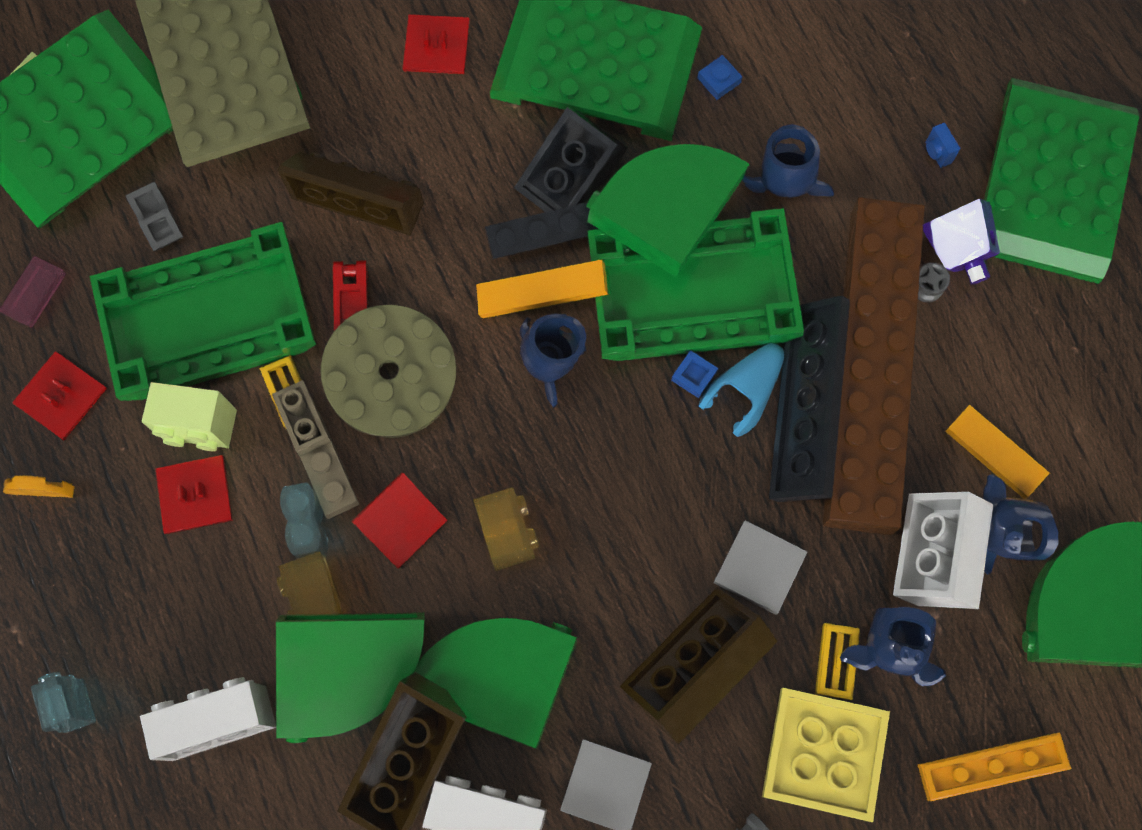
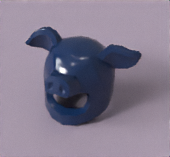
(789, 170)
(549, 351)
(1012, 526)
(899, 644)

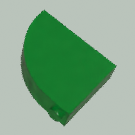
(667, 201)
(1089, 601)
(340, 669)
(502, 673)

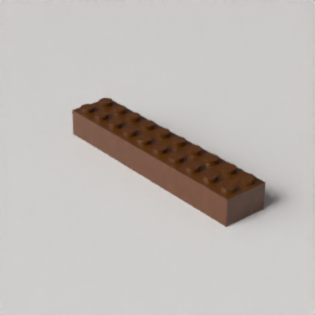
(877, 366)

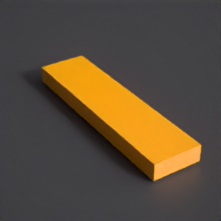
(542, 289)
(994, 766)

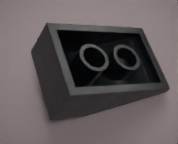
(570, 163)

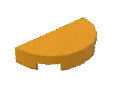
(37, 487)

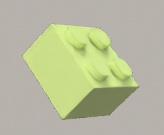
(189, 416)

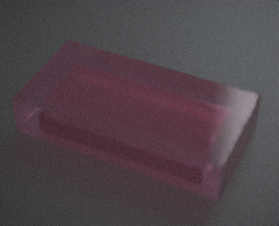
(32, 292)

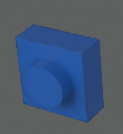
(719, 77)
(942, 145)
(694, 374)

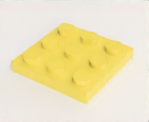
(826, 754)

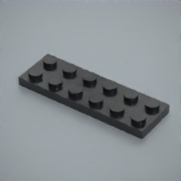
(810, 404)

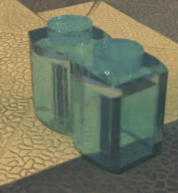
(304, 515)
(62, 703)

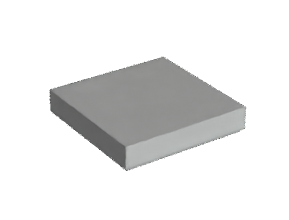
(760, 567)
(605, 786)

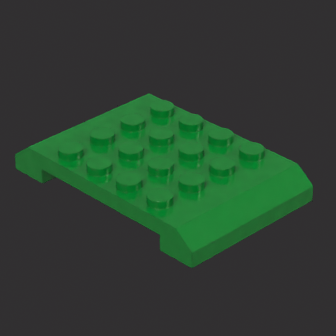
(600, 60)
(77, 116)
(1060, 179)
(726, 296)
(202, 314)

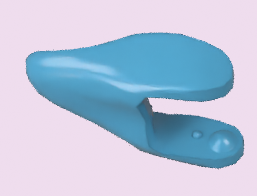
(752, 377)

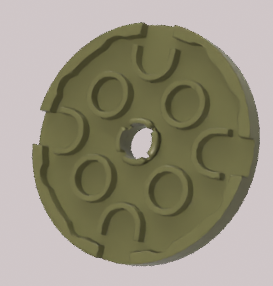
(382, 405)

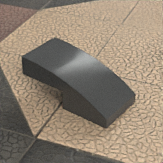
(154, 216)

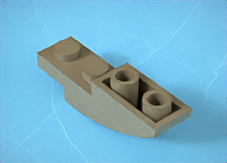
(315, 449)

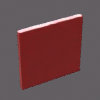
(436, 44)
(59, 395)
(193, 494)
(399, 520)

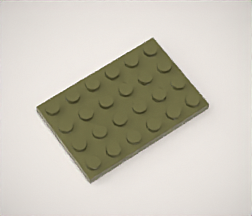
(221, 74)

